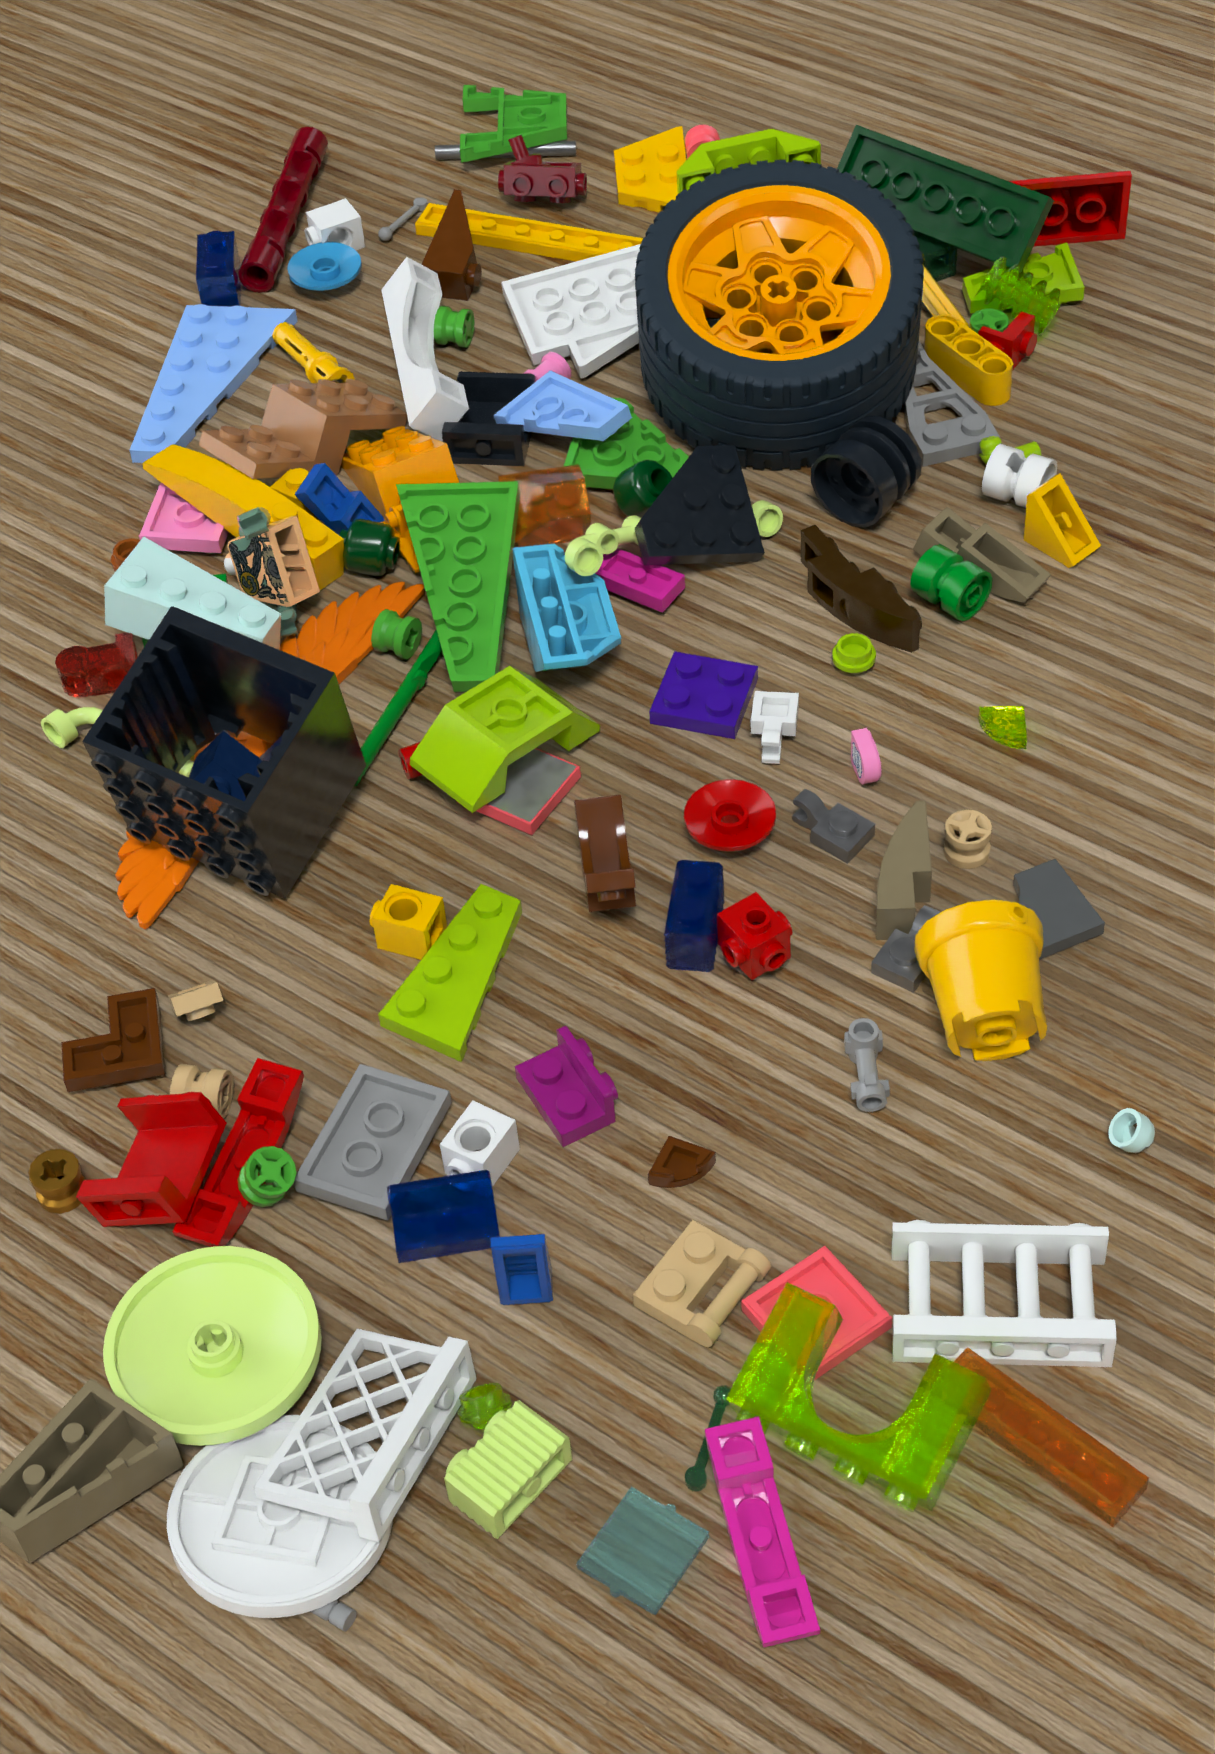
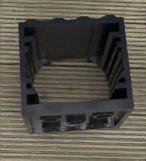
(178, 699)

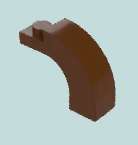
(604, 853)

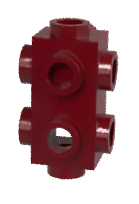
(533, 177)

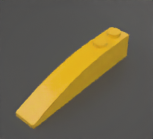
(226, 492)

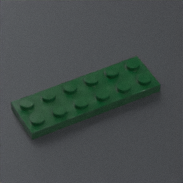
(949, 198)

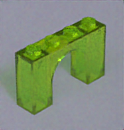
(905, 1458)

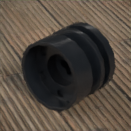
(866, 471)

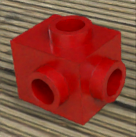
(754, 936)

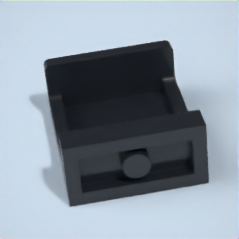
(476, 435)

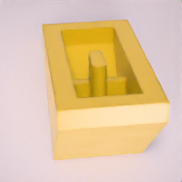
(1058, 524)

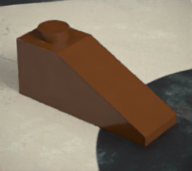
(453, 252)

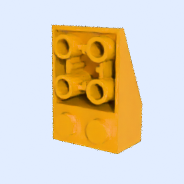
(397, 459)

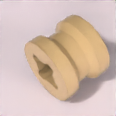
(967, 839)

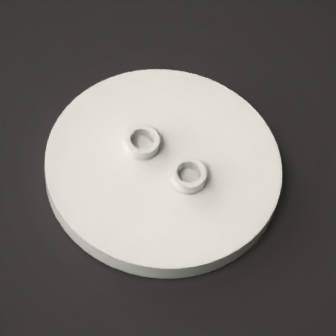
(256, 1552)

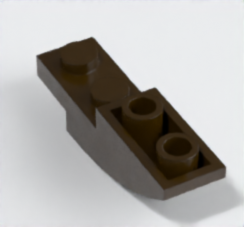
(856, 598)

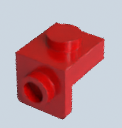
(1016, 340)

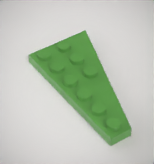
(465, 561)

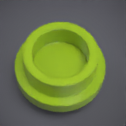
(854, 653)

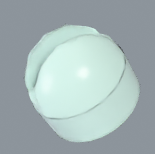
(1126, 1136)

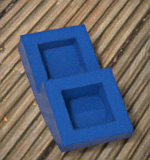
(332, 501)

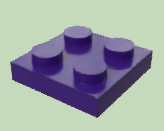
(704, 695)

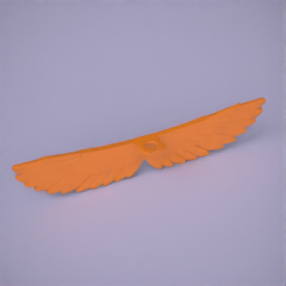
(331, 641)

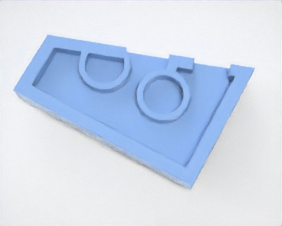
(565, 409)

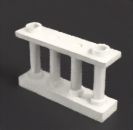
(1002, 1340)

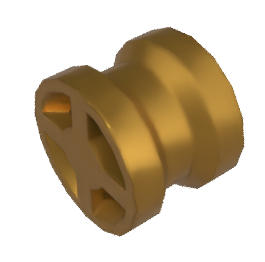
(56, 1194)

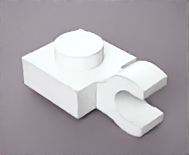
(774, 716)

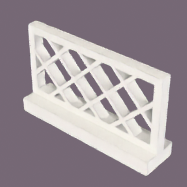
(405, 1436)

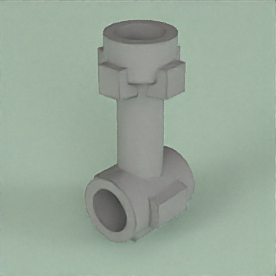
(862, 1046)

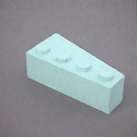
(157, 579)

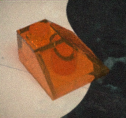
(551, 505)

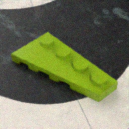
(448, 985)

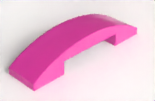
(760, 1533)

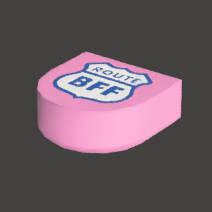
(865, 756)

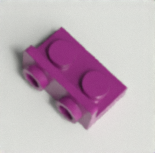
(569, 1089)

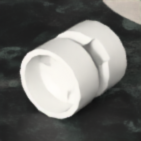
(1013, 475)

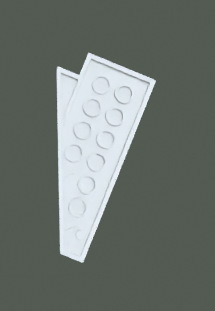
(578, 309)

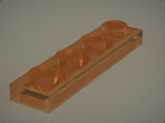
(1055, 1445)

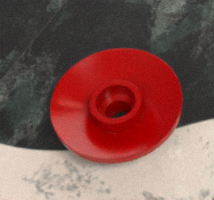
(729, 815)

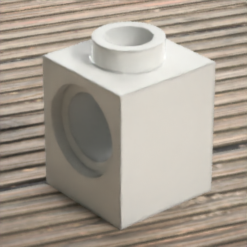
(335, 223)
(484, 1131)

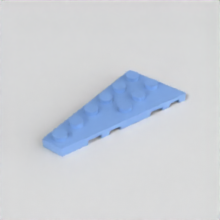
(206, 362)

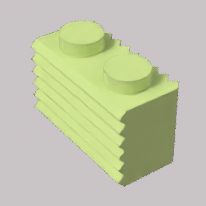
(506, 1468)

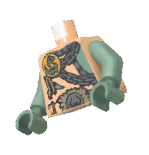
(272, 564)

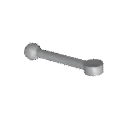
(419, 204)

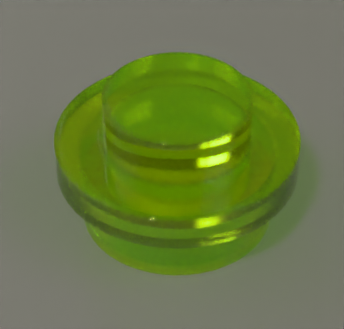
(482, 1403)

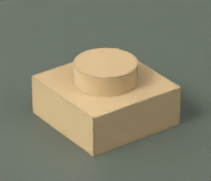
(196, 1000)

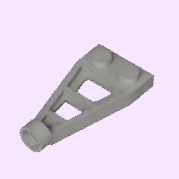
(948, 438)

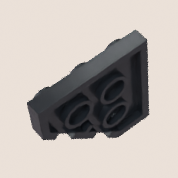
(702, 514)

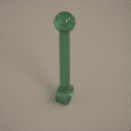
(696, 1476)

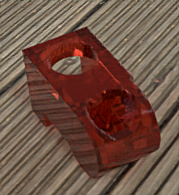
(96, 668)

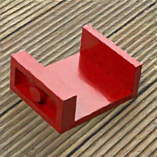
(163, 1164)

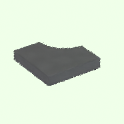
(1060, 906)

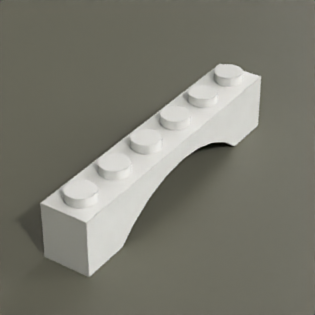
(411, 306)

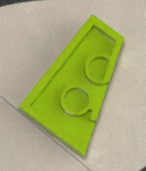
(1056, 269)

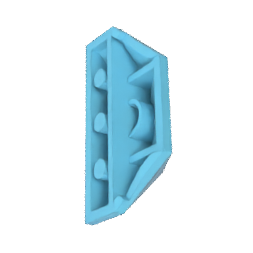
(561, 612)

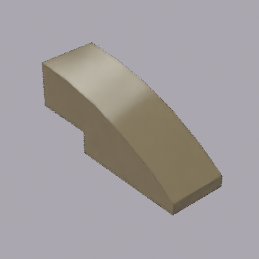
(1012, 571)
(904, 874)

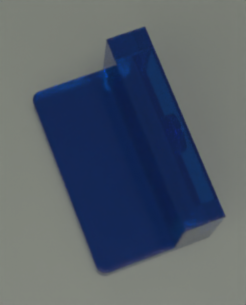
(443, 1215)

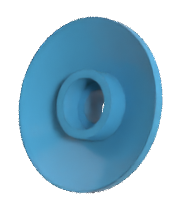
(324, 266)

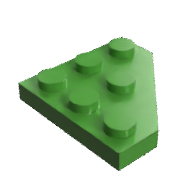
(632, 443)

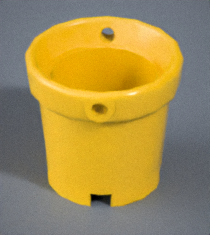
(985, 976)

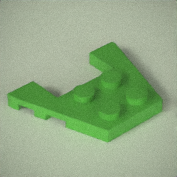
(535, 115)

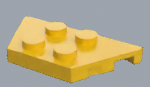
(649, 170)

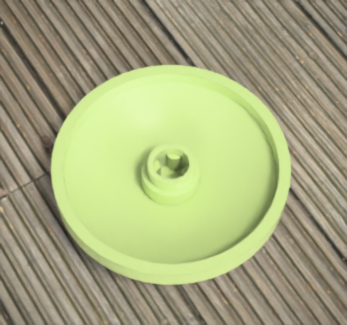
(214, 1344)

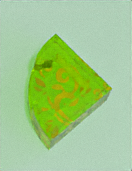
(1005, 725)

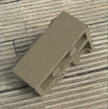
(80, 1470)

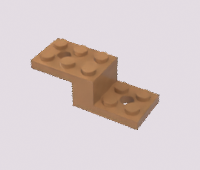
(303, 427)

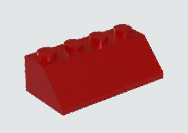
(1083, 207)

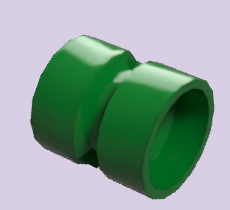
(949, 580)

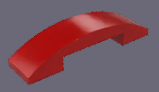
(264, 1121)

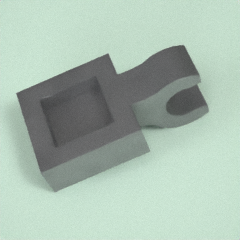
(833, 830)
(897, 957)

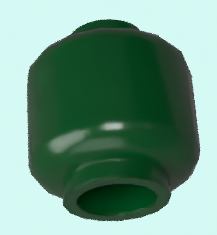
(640, 486)
(370, 547)

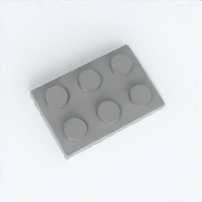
(372, 1140)

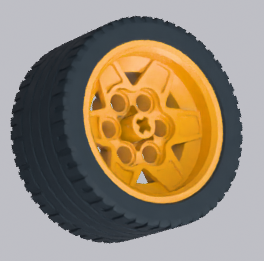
(786, 267)

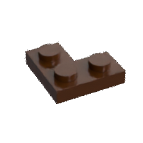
(124, 1055)

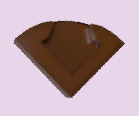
(680, 1164)

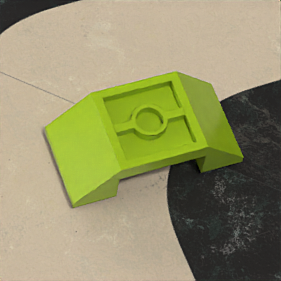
(743, 149)
(492, 728)

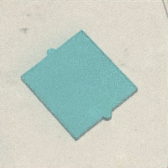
(643, 1550)

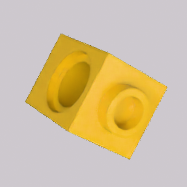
(408, 921)

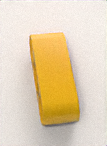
(969, 360)

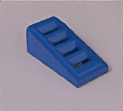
(522, 1269)

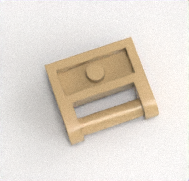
(687, 1276)

